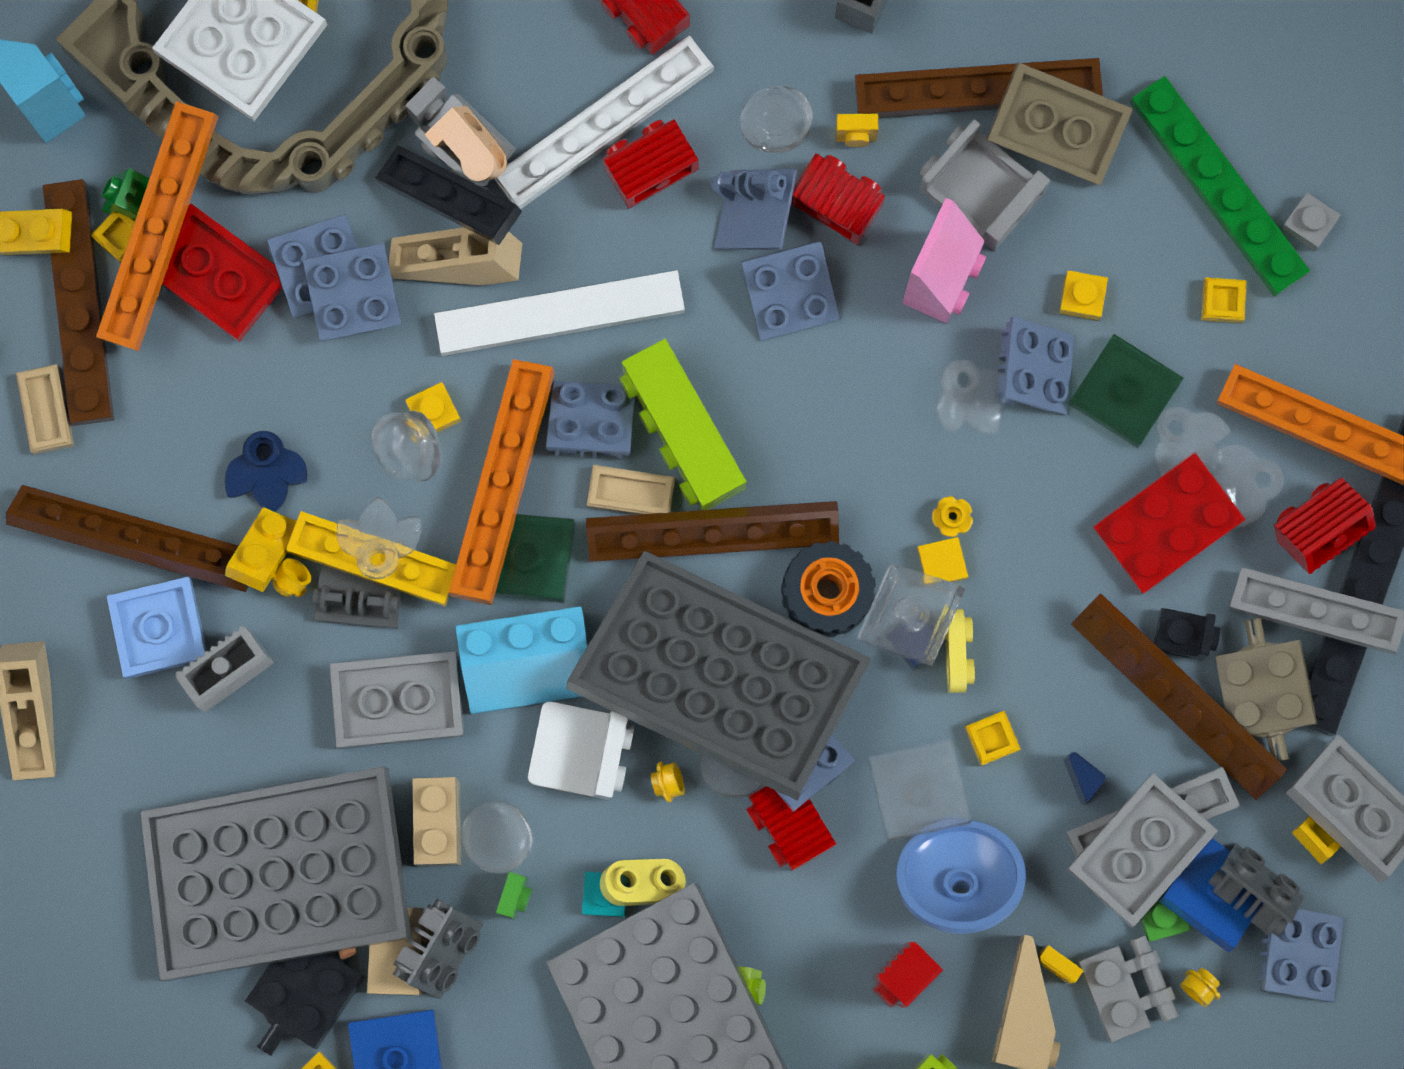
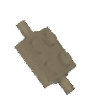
(1267, 688)

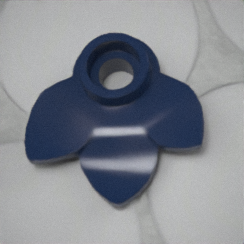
(265, 477)

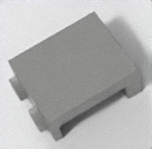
(983, 183)

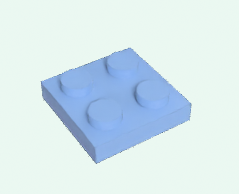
(156, 627)

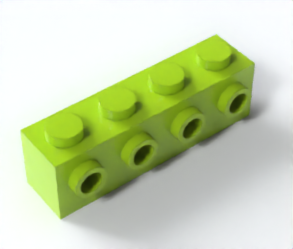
(683, 426)

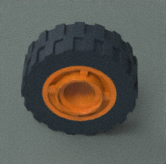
(840, 566)

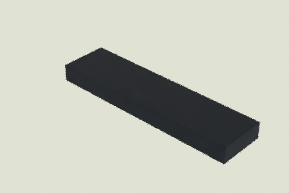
(448, 195)

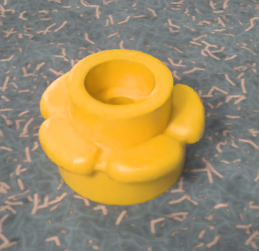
(950, 527)
(291, 578)
(668, 781)
(1201, 986)

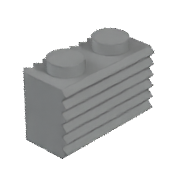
(224, 669)

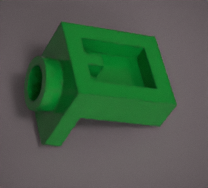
(124, 193)

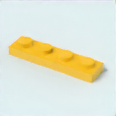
(415, 574)

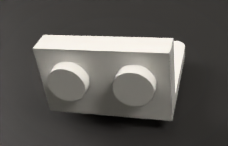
(579, 750)

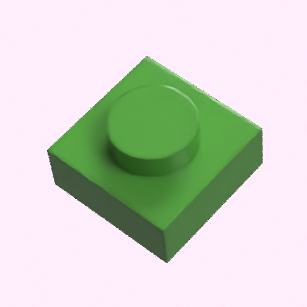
(514, 896)
(1162, 922)

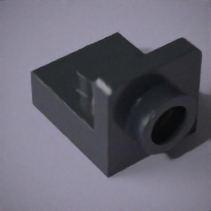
(1186, 634)

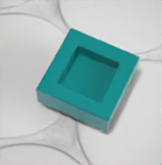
(593, 899)

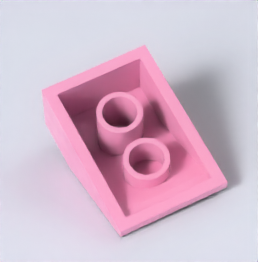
(945, 265)

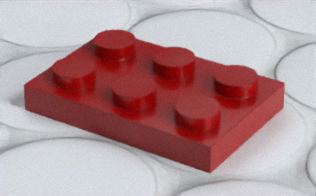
(220, 275)
(1169, 523)

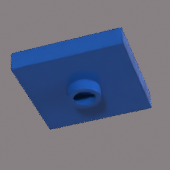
(1195, 902)
(396, 1042)

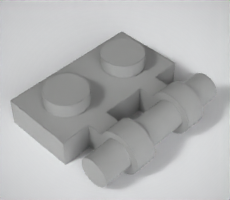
(1115, 993)

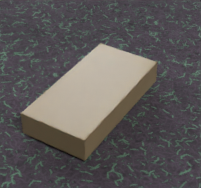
(45, 409)
(629, 491)

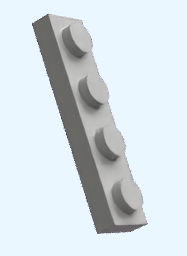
(1318, 611)
(1206, 794)

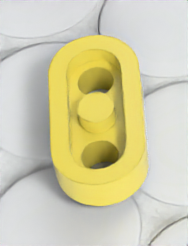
(959, 669)
(645, 881)

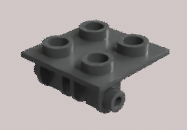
(355, 600)
(1247, 870)
(437, 967)

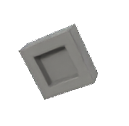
(427, 102)
(1311, 221)

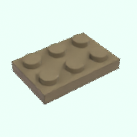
(1059, 123)

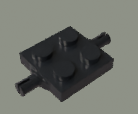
(303, 998)

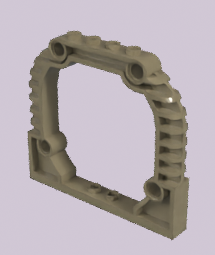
(111, 44)

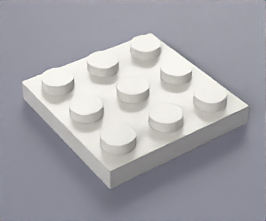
(240, 47)

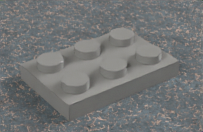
(396, 700)
(1354, 807)
(1142, 850)

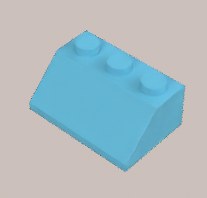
(39, 88)
(521, 659)

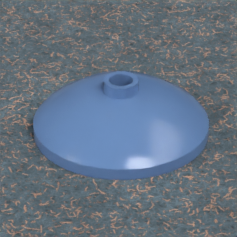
(961, 858)

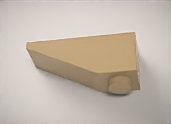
(455, 258)
(27, 710)
(1026, 1022)

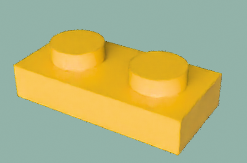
(35, 231)
(261, 550)

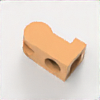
(470, 142)

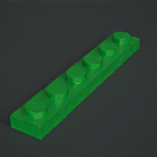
(1219, 186)

